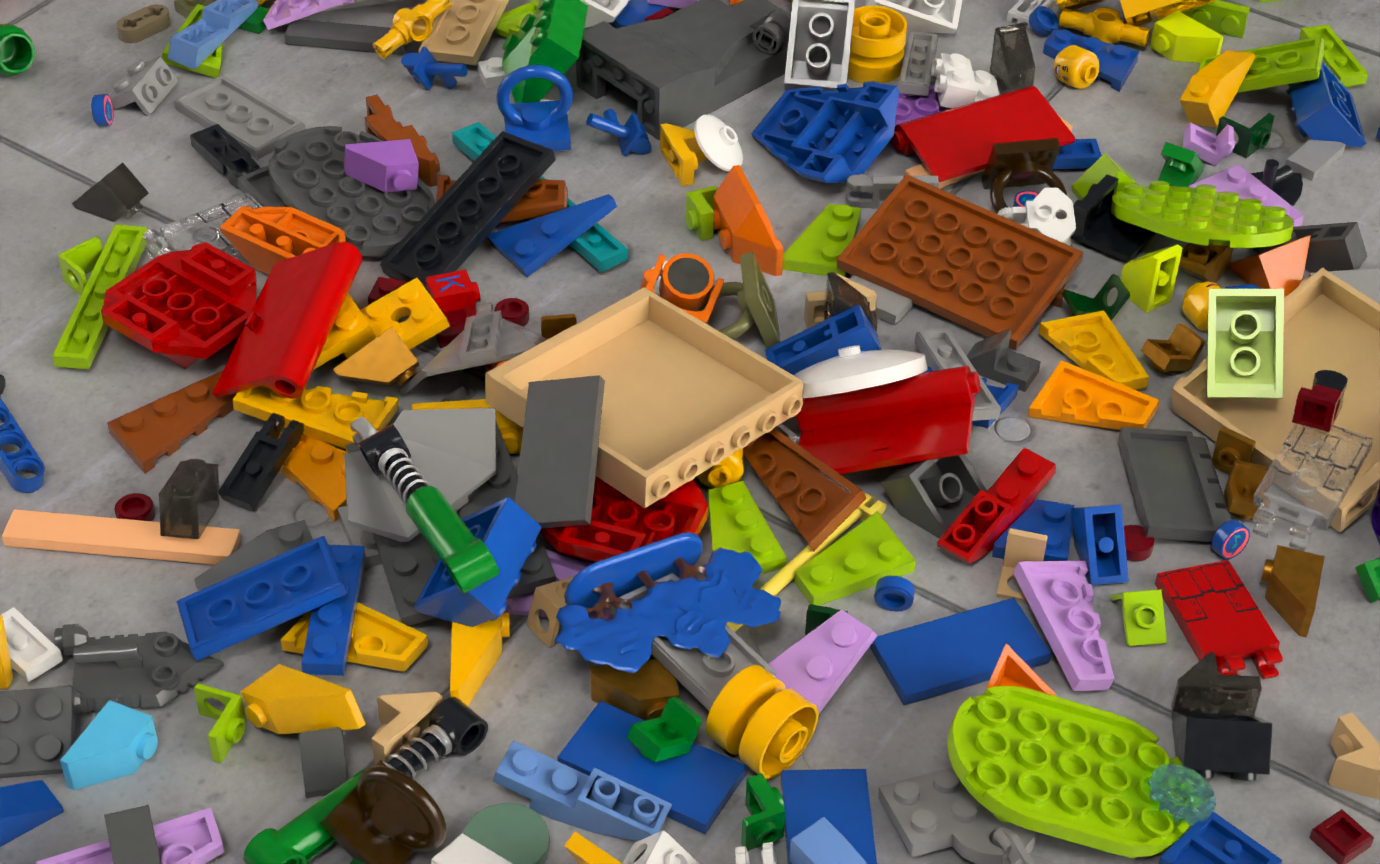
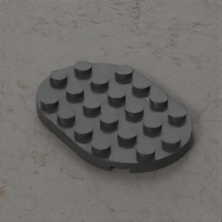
(312, 179)

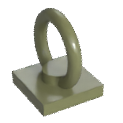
(754, 301)

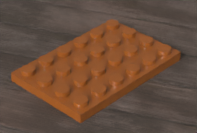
(960, 260)

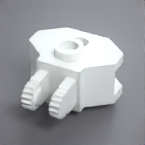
(1048, 214)

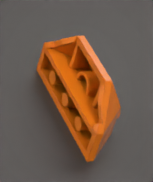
(744, 223)
(277, 234)

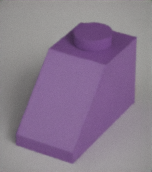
(383, 164)

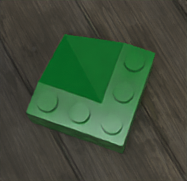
(547, 39)

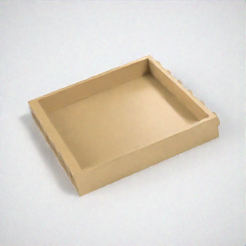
(1324, 329)
(671, 395)

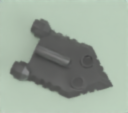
(130, 669)

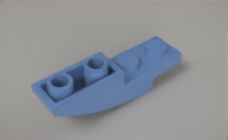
(583, 801)

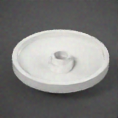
(859, 370)

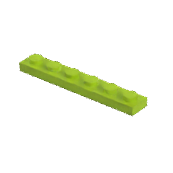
(86, 327)

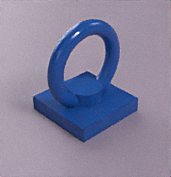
(537, 122)

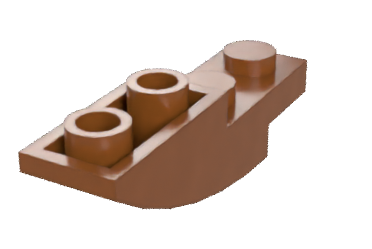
(382, 125)

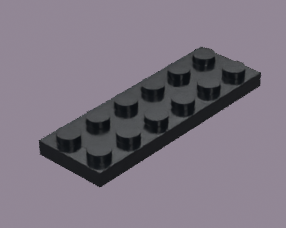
(469, 209)

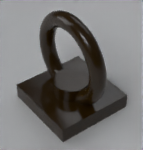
(1019, 166)
(386, 818)

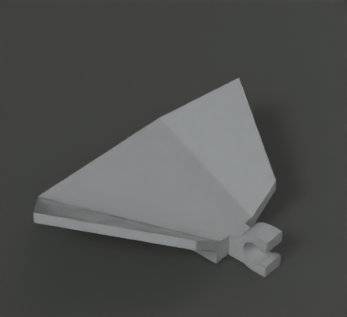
(483, 341)
(446, 445)

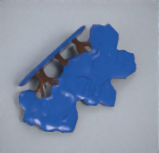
(683, 611)

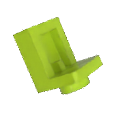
(700, 212)

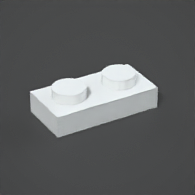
(28, 648)

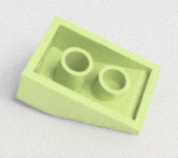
(1245, 343)

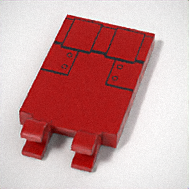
(1220, 617)

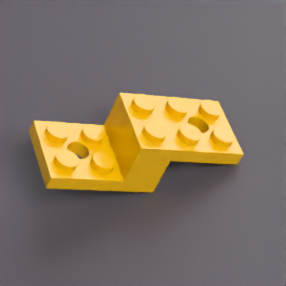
(1140, 11)
(359, 327)

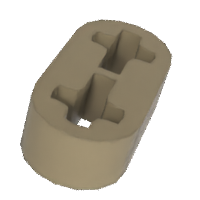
(143, 23)

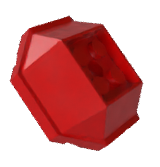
(183, 303)
(624, 525)

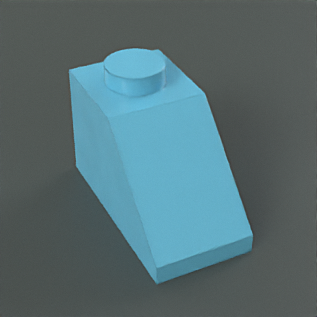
(110, 746)

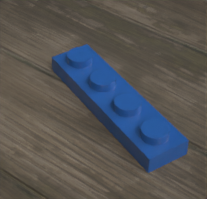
(333, 622)

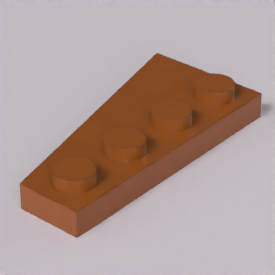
(541, 199)
(168, 421)
(803, 486)

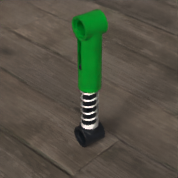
(463, 555)
(450, 730)

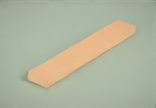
(115, 537)

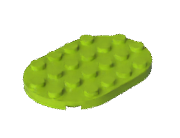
(1202, 215)
(1063, 770)

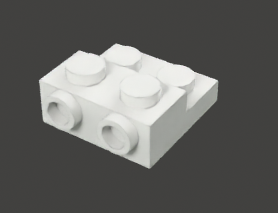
(958, 83)

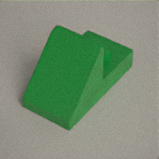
(1181, 166)

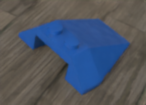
(830, 131)

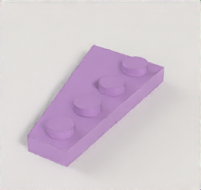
(1066, 616)

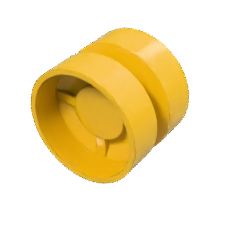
(877, 44)
(762, 721)

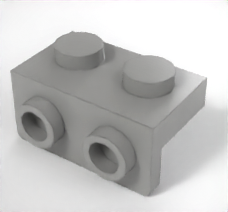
(144, 84)

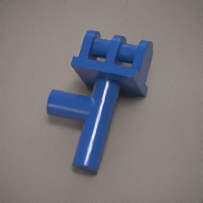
(425, 68)
(630, 136)

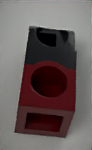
(1322, 403)

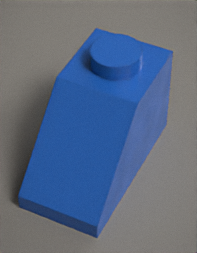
(1101, 543)

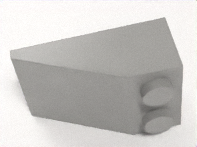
(819, 44)

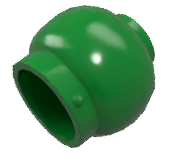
(15, 50)

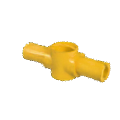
(410, 26)
(1105, 26)

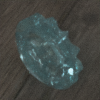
(1188, 784)

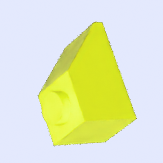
(1184, 39)
(1152, 277)

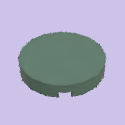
(511, 832)

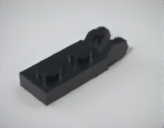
(223, 152)
(261, 462)

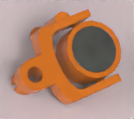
(685, 283)

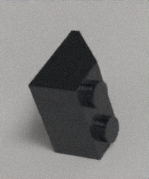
(1222, 743)

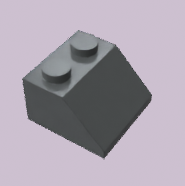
(933, 491)

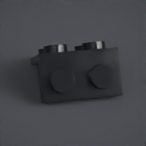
(1101, 229)

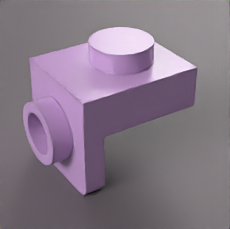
(1207, 145)

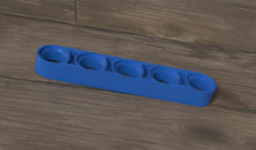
(23, 459)

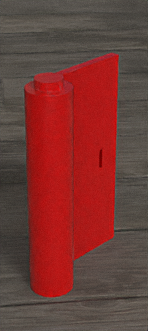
(964, 136)
(291, 322)
(892, 422)

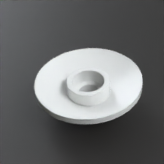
(718, 142)

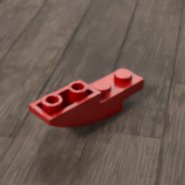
(997, 509)

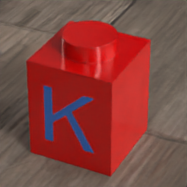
(454, 292)

